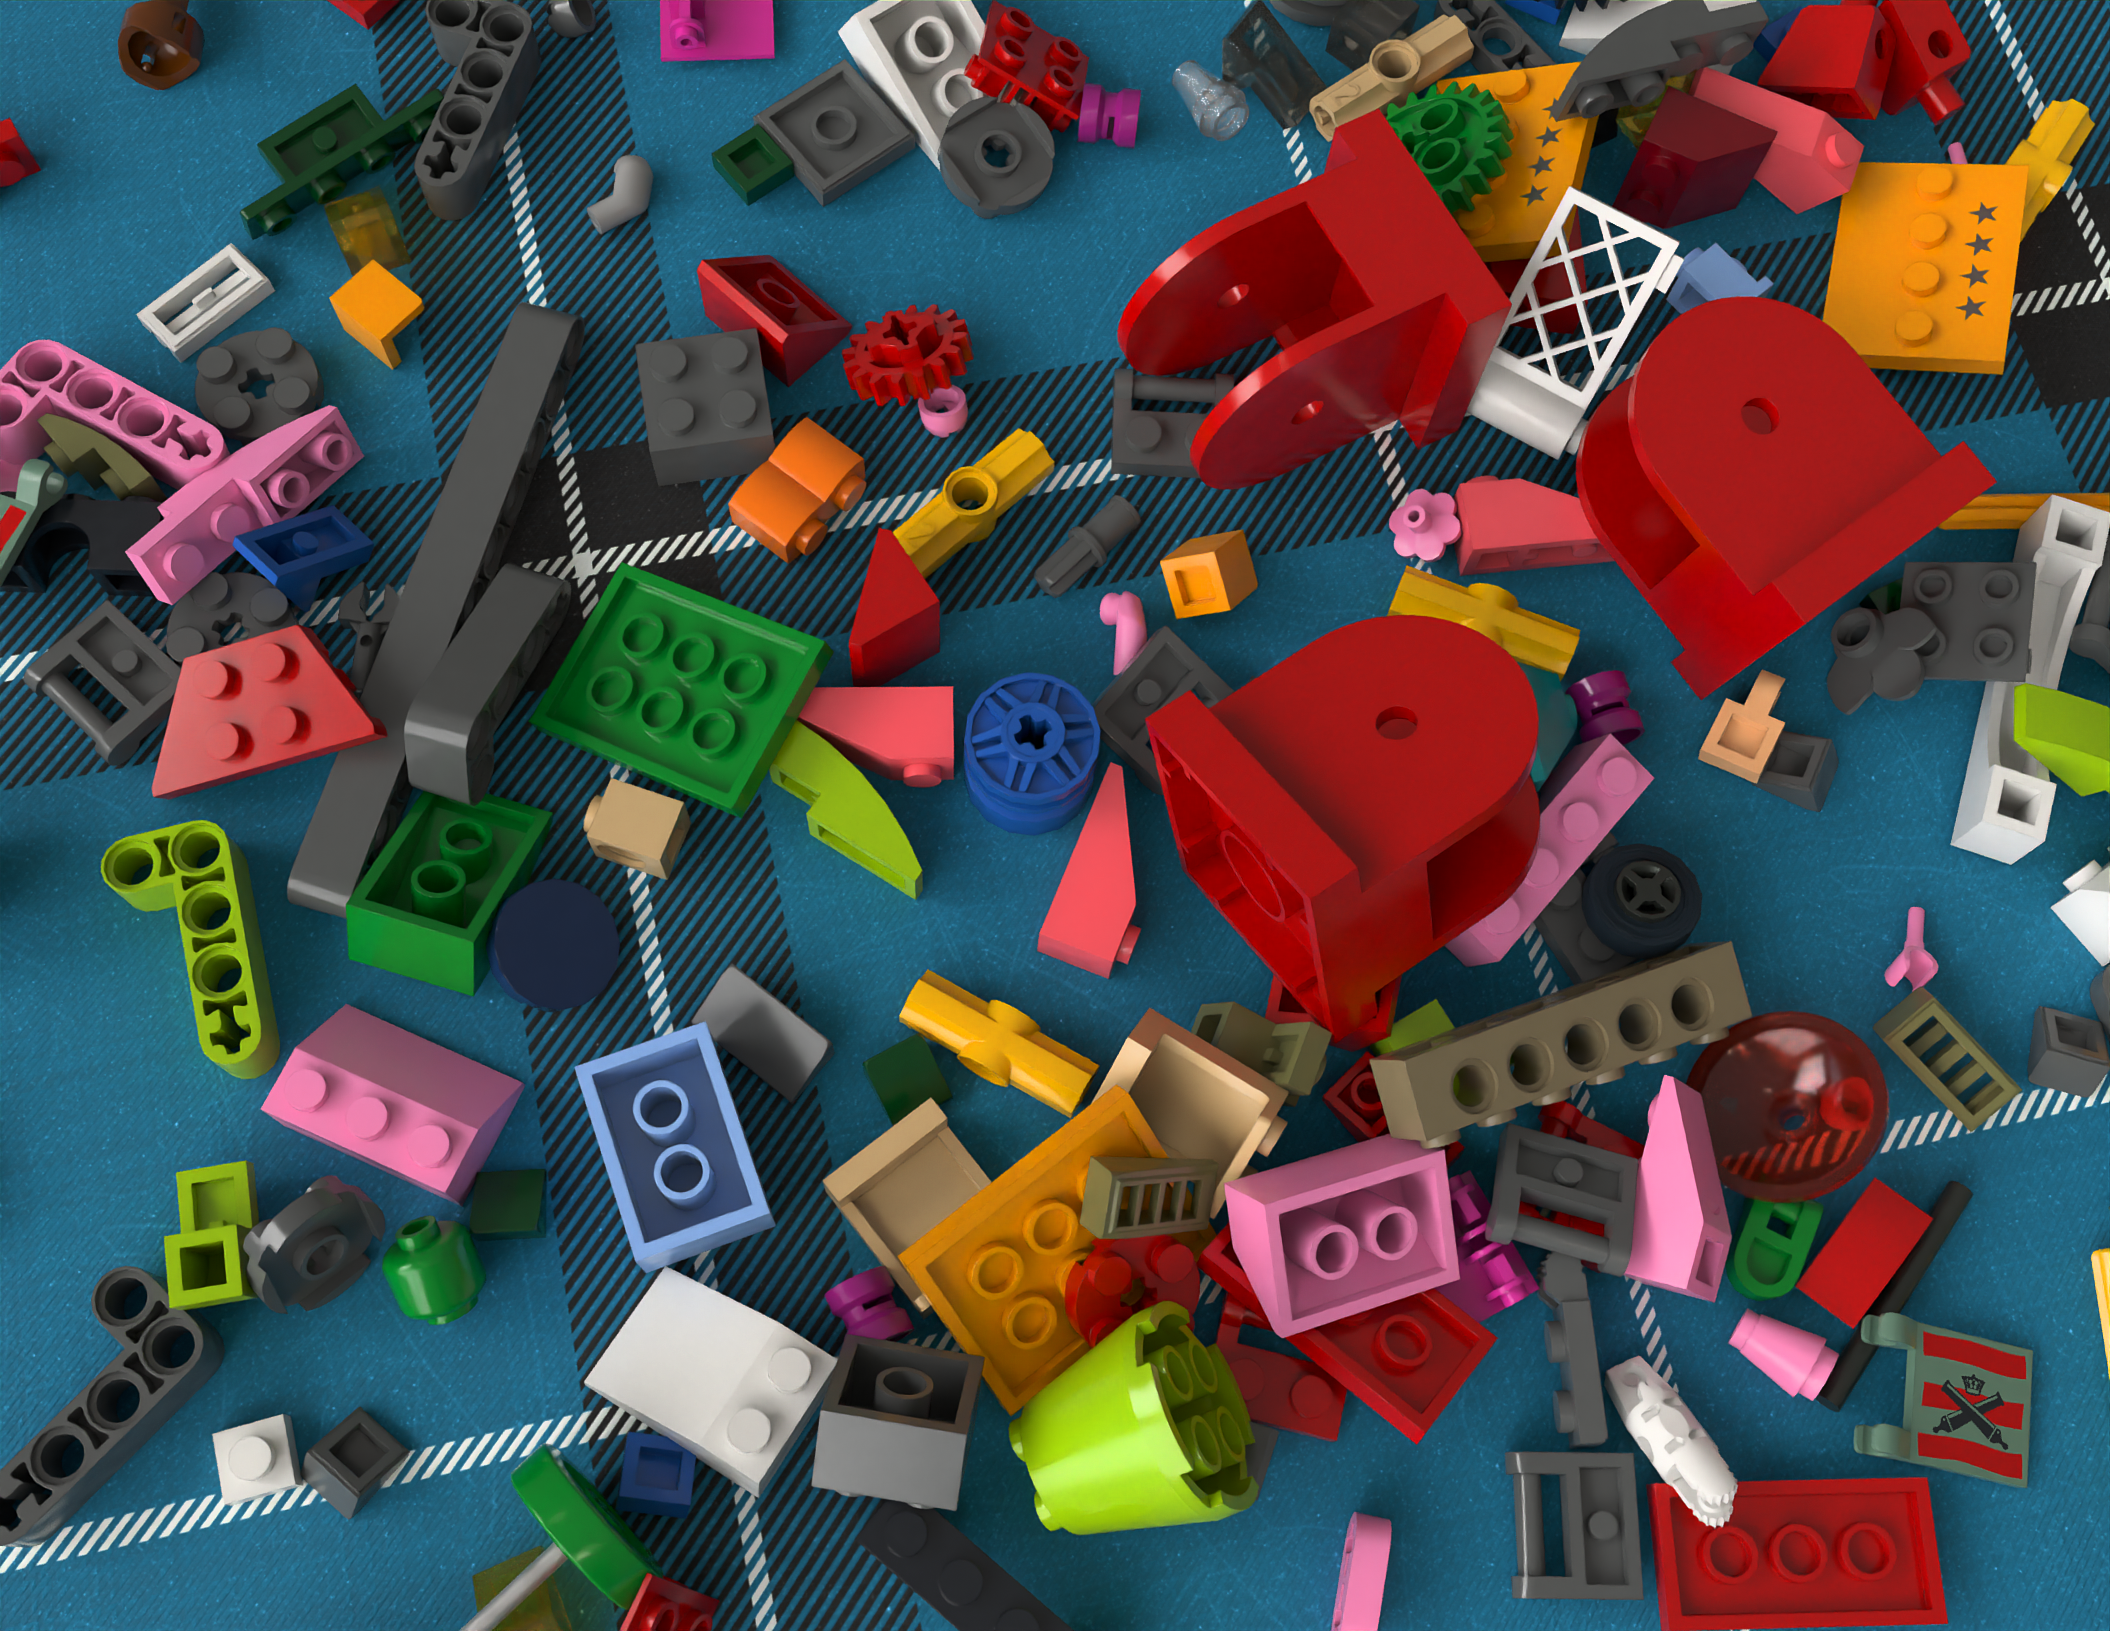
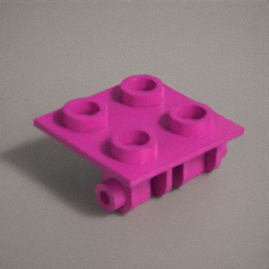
(716, 30)
(1489, 1272)

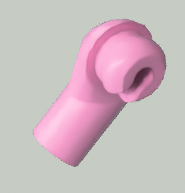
(1131, 630)

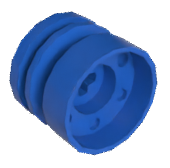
(1012, 781)

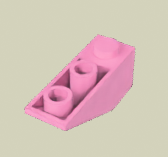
(1679, 1200)

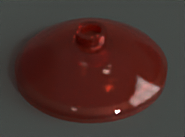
(1783, 1069)

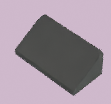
(764, 1034)

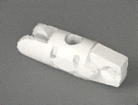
(1672, 1440)

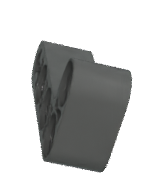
(496, 68)
(478, 681)
(93, 1411)

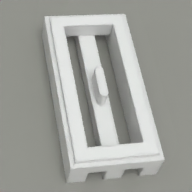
(211, 309)

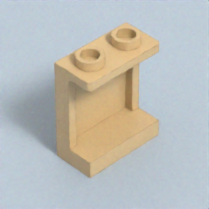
(1198, 1099)
(905, 1189)

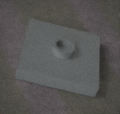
(835, 132)

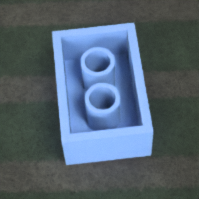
(674, 1147)

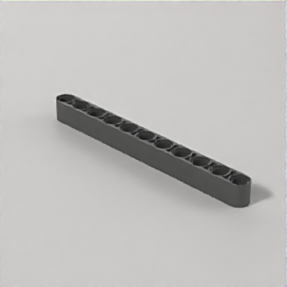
(447, 580)

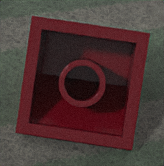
(1692, 162)

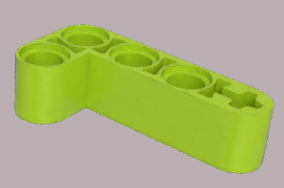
(207, 952)

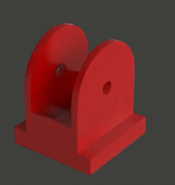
(1358, 285)
(1757, 479)
(1357, 803)

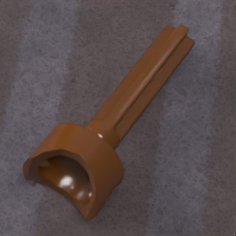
(165, 35)

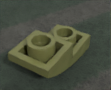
(97, 459)

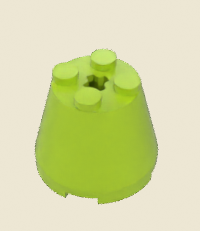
(1139, 1432)

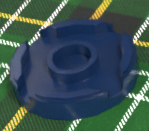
(553, 945)

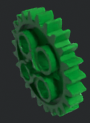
(1455, 140)

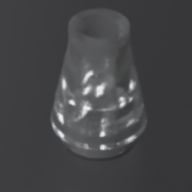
(1213, 103)

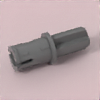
(1087, 547)

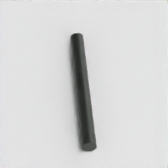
(1895, 1294)

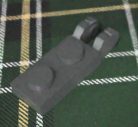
(1572, 1343)

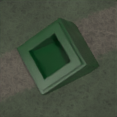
(906, 1078)
(509, 1205)

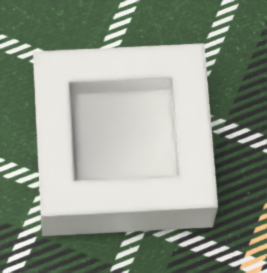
(257, 1459)

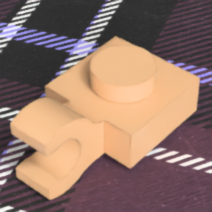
(1746, 733)

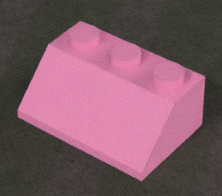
(394, 1101)
(1344, 1231)

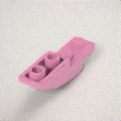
(240, 494)

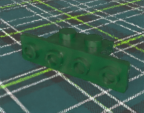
(329, 149)

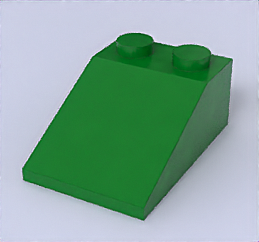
(440, 886)

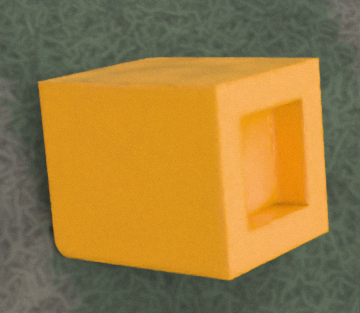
(375, 309)
(1209, 574)

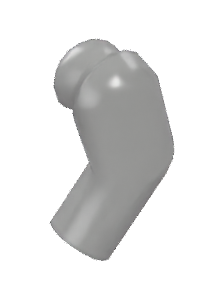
(629, 195)

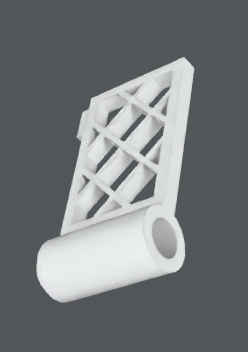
(1539, 403)

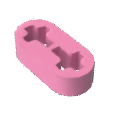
(1362, 1574)

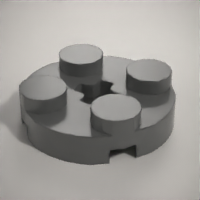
(986, 187)
(249, 358)
(218, 603)
(282, 1249)

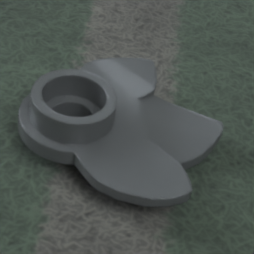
(1877, 656)

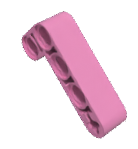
(64, 383)

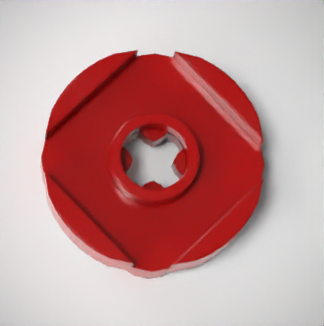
(1096, 1287)

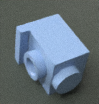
(1712, 277)

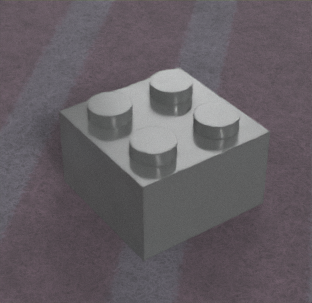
(705, 406)
(898, 1422)

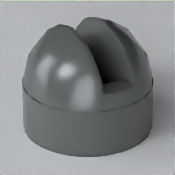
(571, 17)

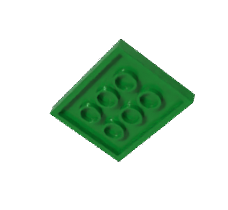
(682, 688)

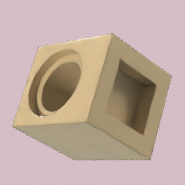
(637, 828)

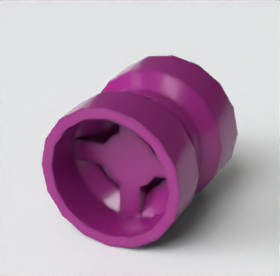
(1109, 115)
(1605, 708)
(868, 1306)

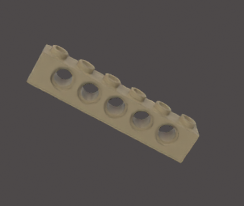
(1659, 1004)

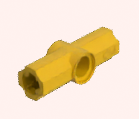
(2049, 152)
(994, 481)
(1493, 613)
(998, 1043)

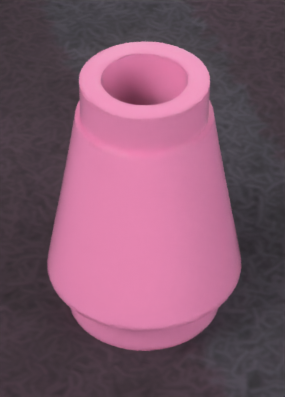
(1785, 1353)

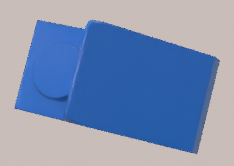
(304, 550)

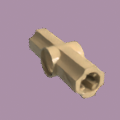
(1393, 73)

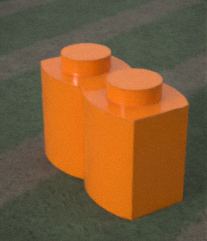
(798, 491)

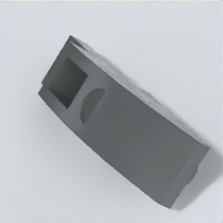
(1645, 51)

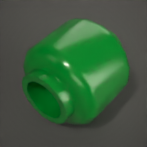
(434, 1270)

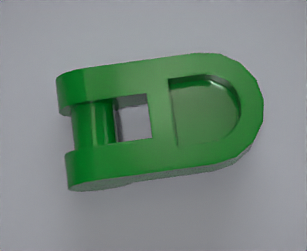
(1764, 1262)

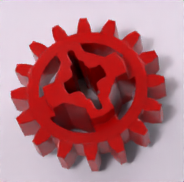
(907, 355)

